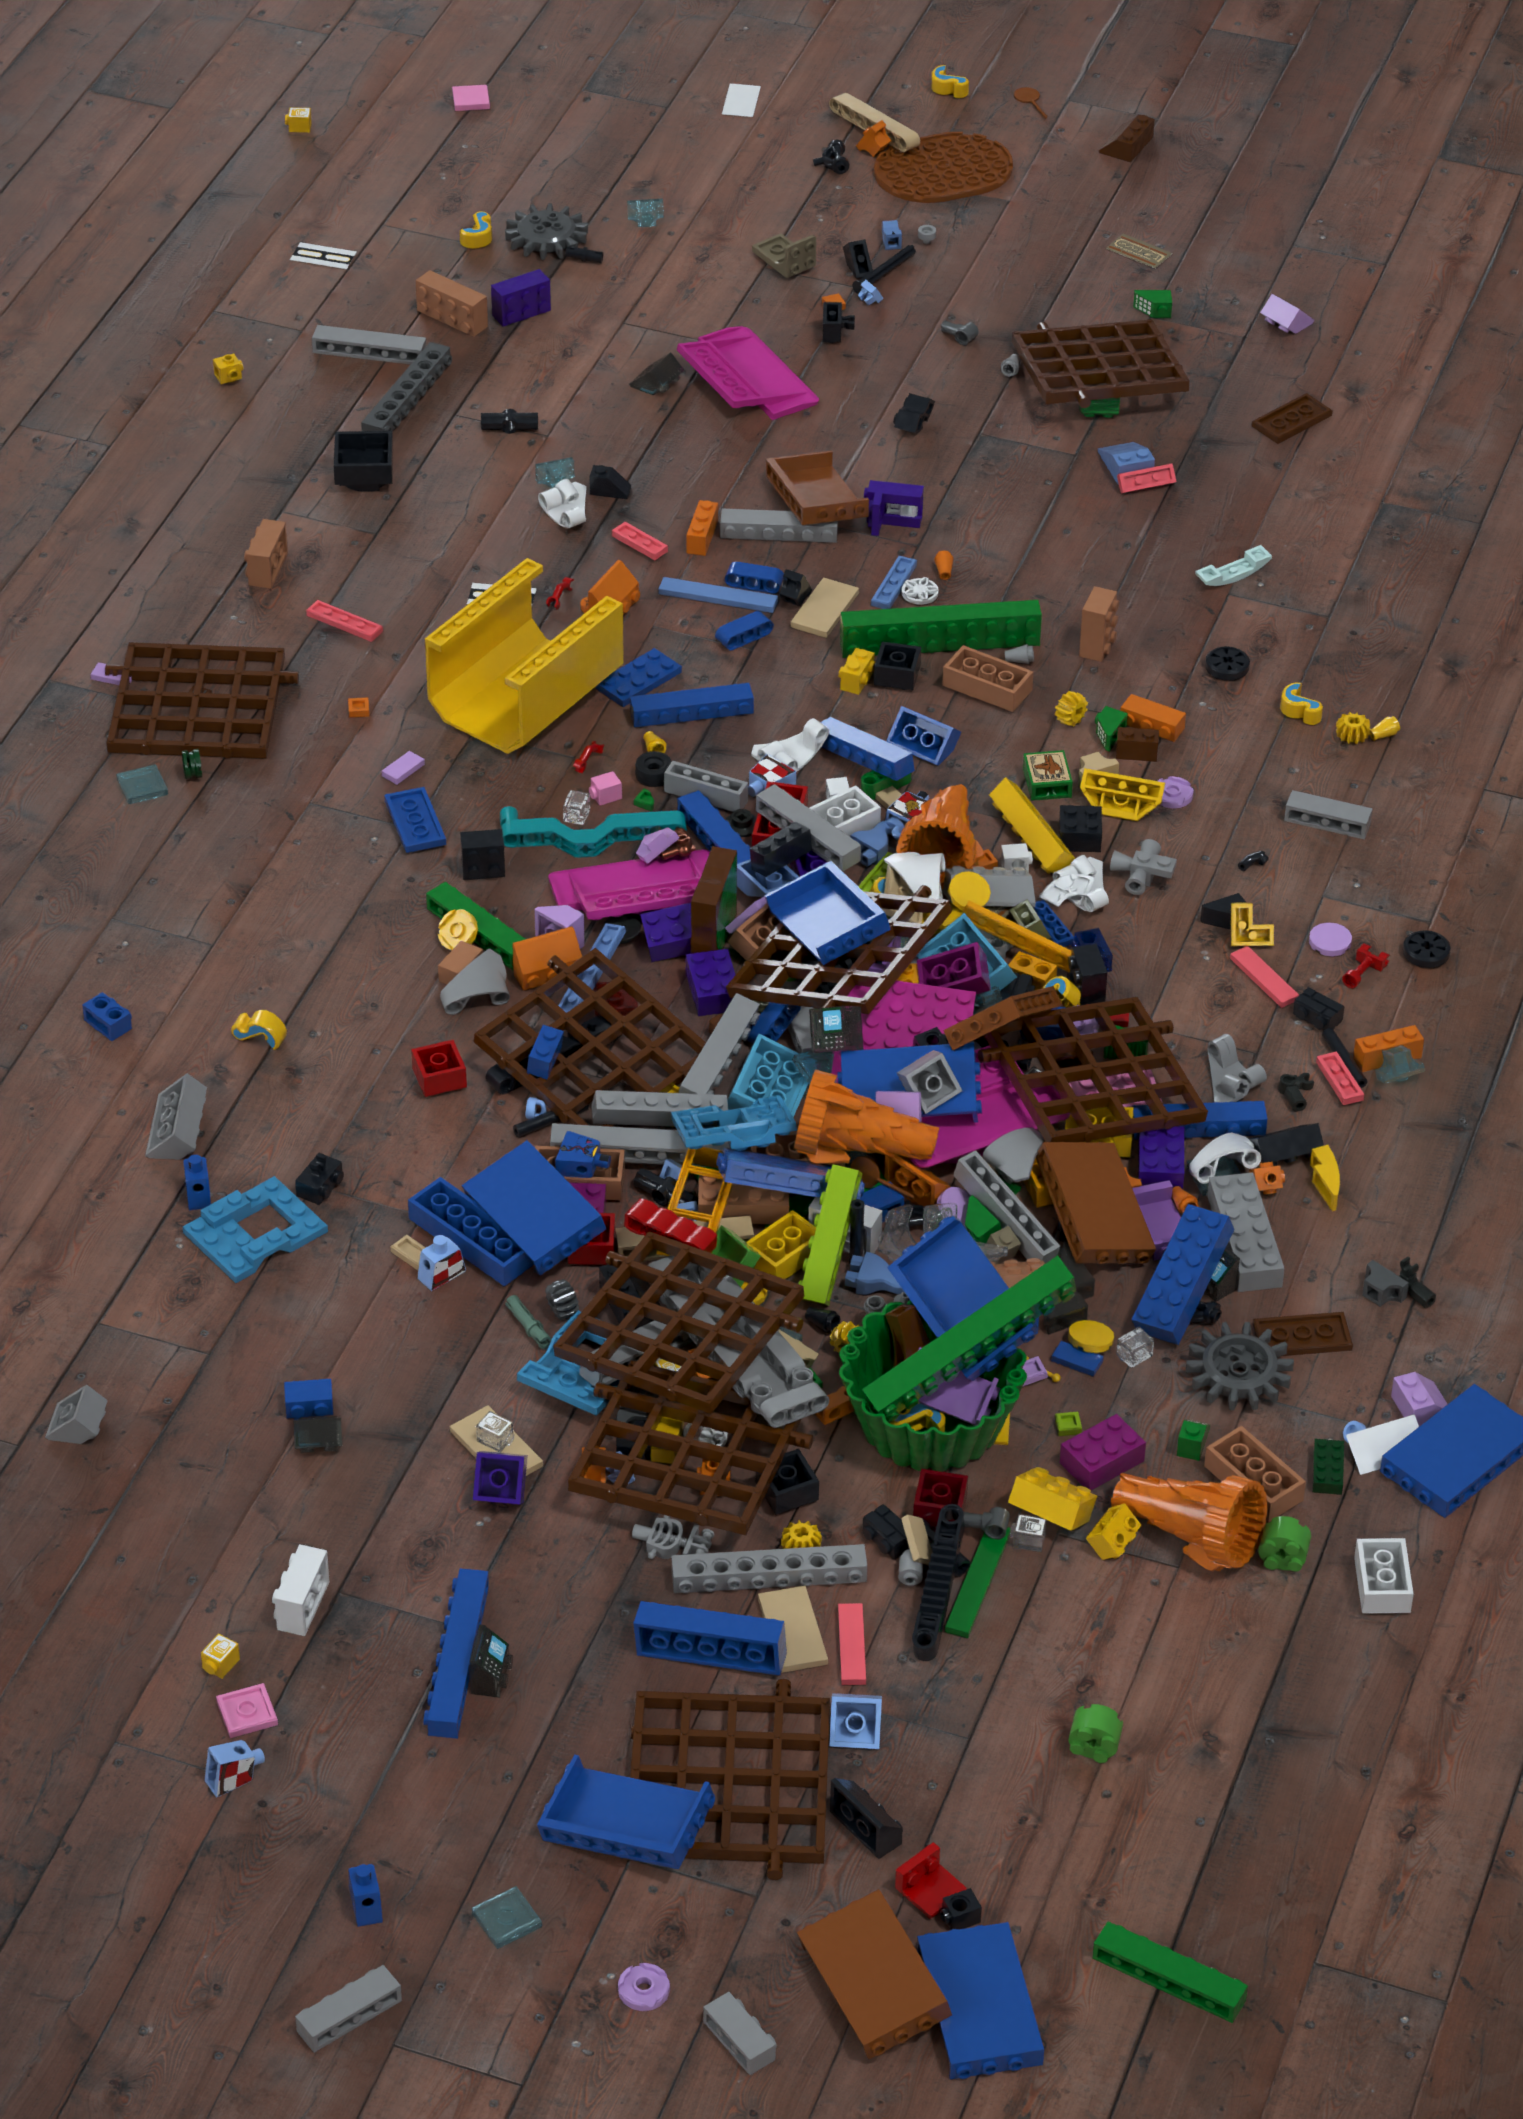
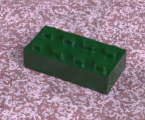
(1328, 1466)

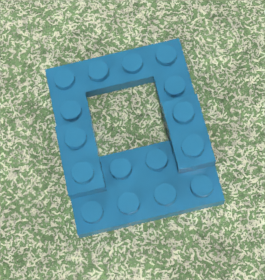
(738, 1126)
(232, 1247)
(562, 1377)

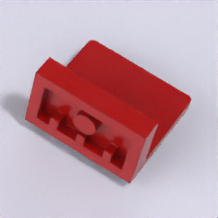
(926, 1881)

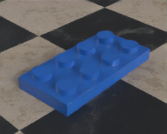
(639, 677)
(415, 819)

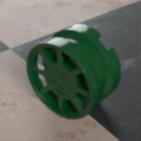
(194, 761)

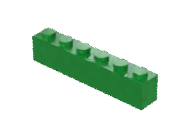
(491, 931)
(1170, 1971)

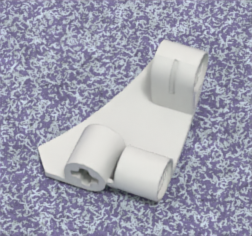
(565, 503)
(797, 749)
(1092, 867)
(919, 870)
(1229, 1144)

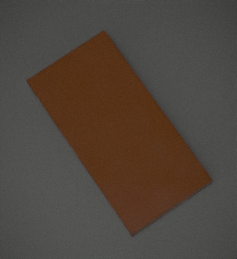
(1292, 418)
(1307, 1332)

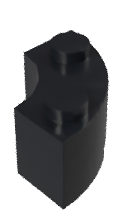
(913, 413)

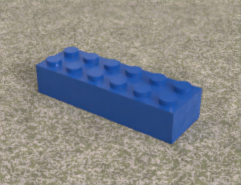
(451, 1213)
(1183, 1274)
(710, 1638)

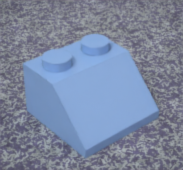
(855, 1721)

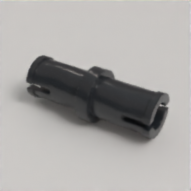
(584, 254)

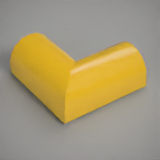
(1244, 931)

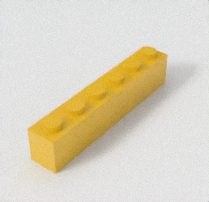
(1031, 826)

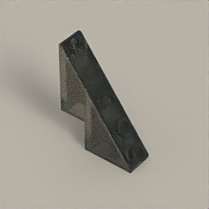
(1076, 1308)

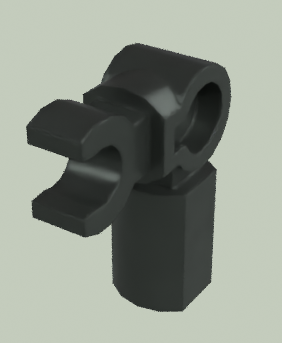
(1290, 1085)
(1416, 1289)

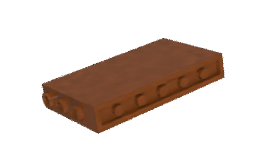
(814, 488)
(1001, 1014)
(1095, 1202)
(875, 1973)

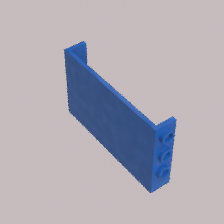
(827, 912)
(877, 1071)
(774, 1172)
(535, 1206)
(951, 1280)
(1456, 1451)
(624, 1816)
(988, 2000)

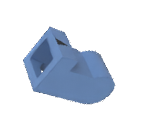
(891, 232)

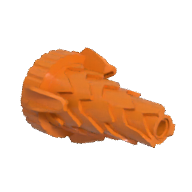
(943, 829)
(843, 1121)
(1216, 1518)

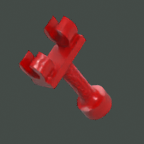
(1353, 977)

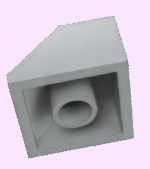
(932, 1078)
(77, 1417)

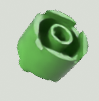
(1284, 1544)
(1095, 1732)

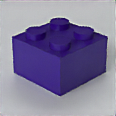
(500, 1477)

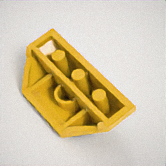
(1121, 795)

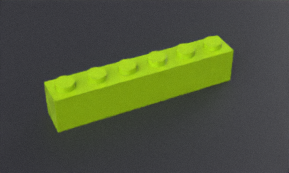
(830, 1234)

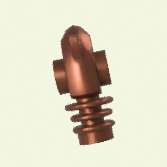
(682, 847)

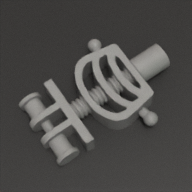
(666, 1545)

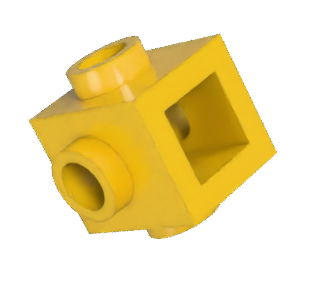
(227, 368)

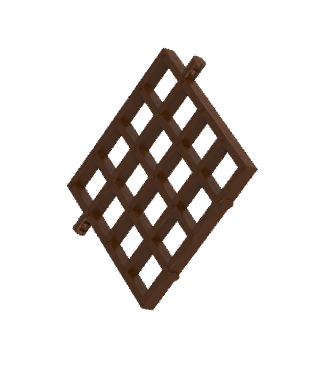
(1100, 361)
(196, 699)
(845, 978)
(591, 1044)
(1095, 1071)
(680, 1320)
(685, 1447)
(728, 1775)

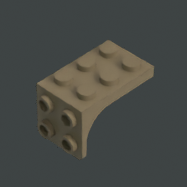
(787, 256)

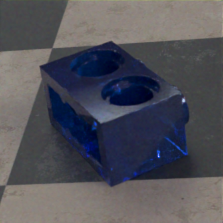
(1091, 937)

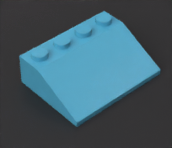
(962, 933)
(768, 1073)

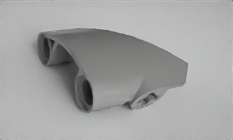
(481, 976)
(1229, 1077)
(1014, 1153)

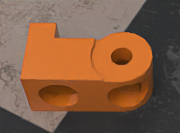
(838, 1406)

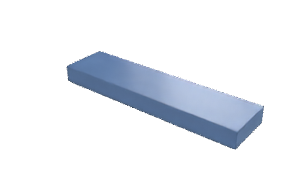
(893, 582)

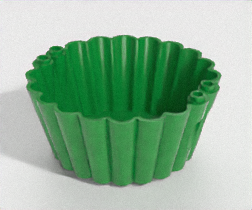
(872, 1355)

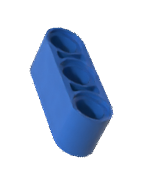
(754, 577)
(744, 630)
(773, 1021)

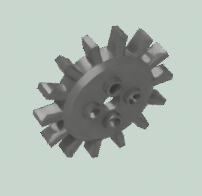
(532, 232)
(1248, 1354)

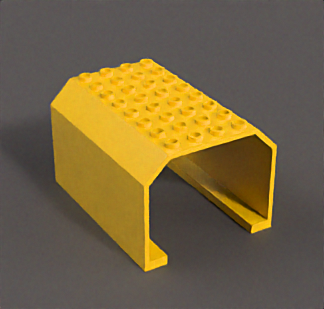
(501, 675)

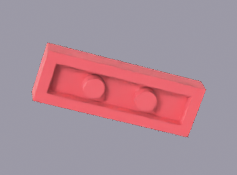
(1146, 478)
(639, 541)
(1340, 1078)

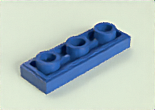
(1054, 926)

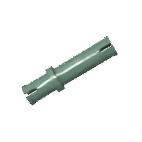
(532, 1327)

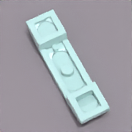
(1237, 570)

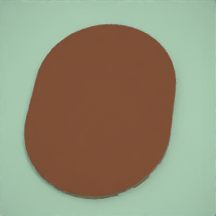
(944, 168)

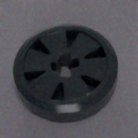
(1227, 663)
(1426, 949)

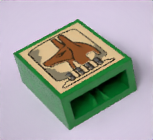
(1047, 775)

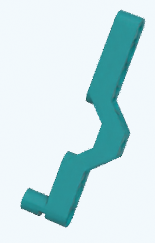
(585, 841)

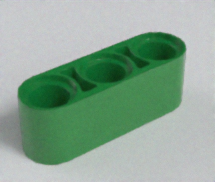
(875, 782)

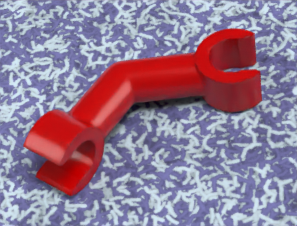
(565, 585)
(580, 763)

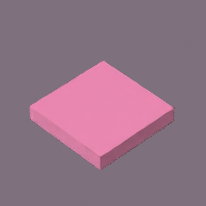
(470, 97)
(246, 1710)

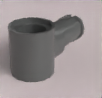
(962, 333)
(993, 1523)

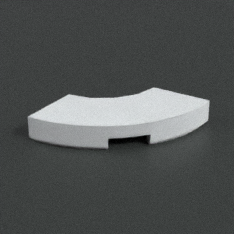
(1065, 887)

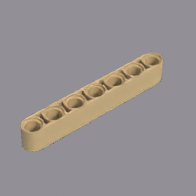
(867, 116)

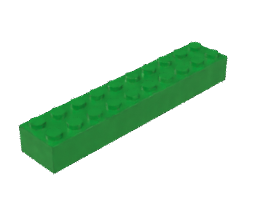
(943, 627)
(970, 1340)

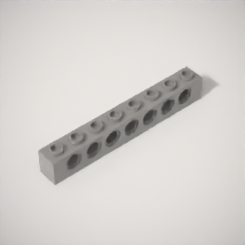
(769, 1568)

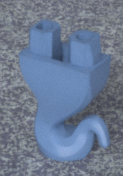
(875, 841)
(872, 1275)

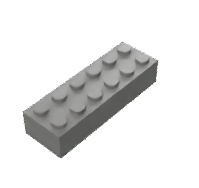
(1253, 1238)

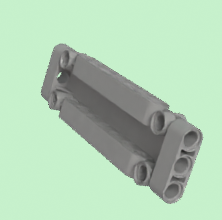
(776, 1379)

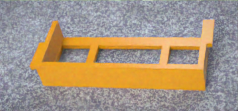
(706, 1157)

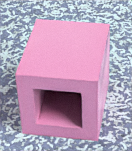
(606, 788)

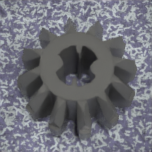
(562, 1299)

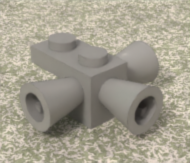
(1143, 866)

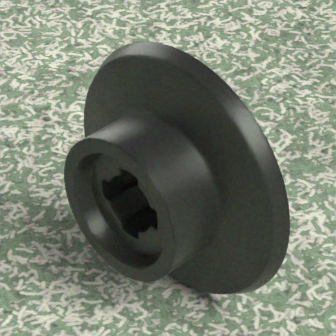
(742, 822)
(631, 924)

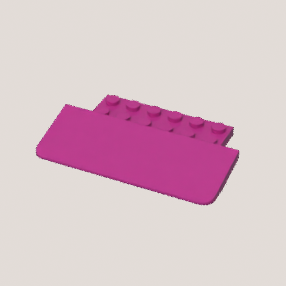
(747, 372)
(629, 885)
(1000, 1114)

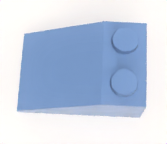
(1126, 458)
(758, 885)

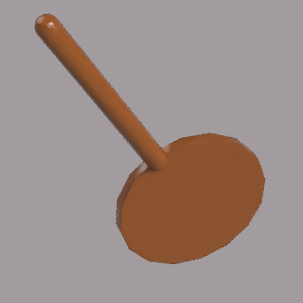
(1029, 95)
(871, 1174)

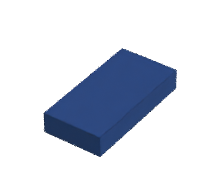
(1077, 1359)

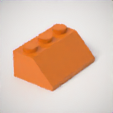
(617, 584)
(533, 954)
(913, 1179)

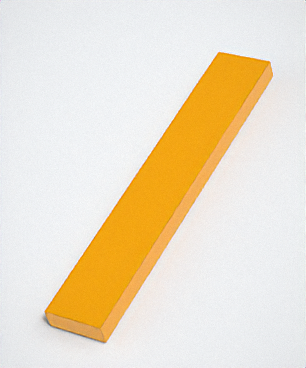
(1018, 935)

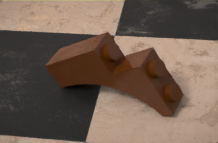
(906, 1331)

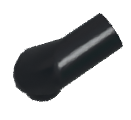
(1249, 859)

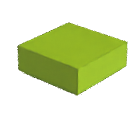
(1068, 1423)

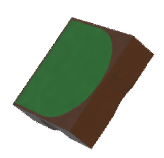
(714, 901)

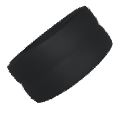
(650, 761)

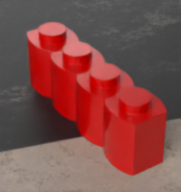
(647, 1217)

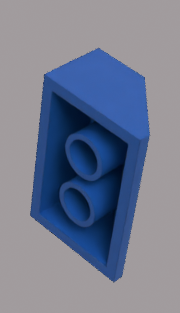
(923, 736)

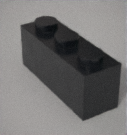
(780, 849)

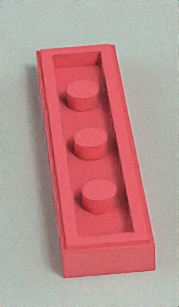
(344, 620)
(1264, 976)
(852, 1644)

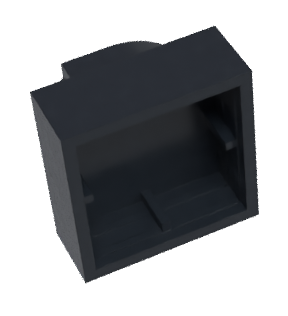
(363, 459)

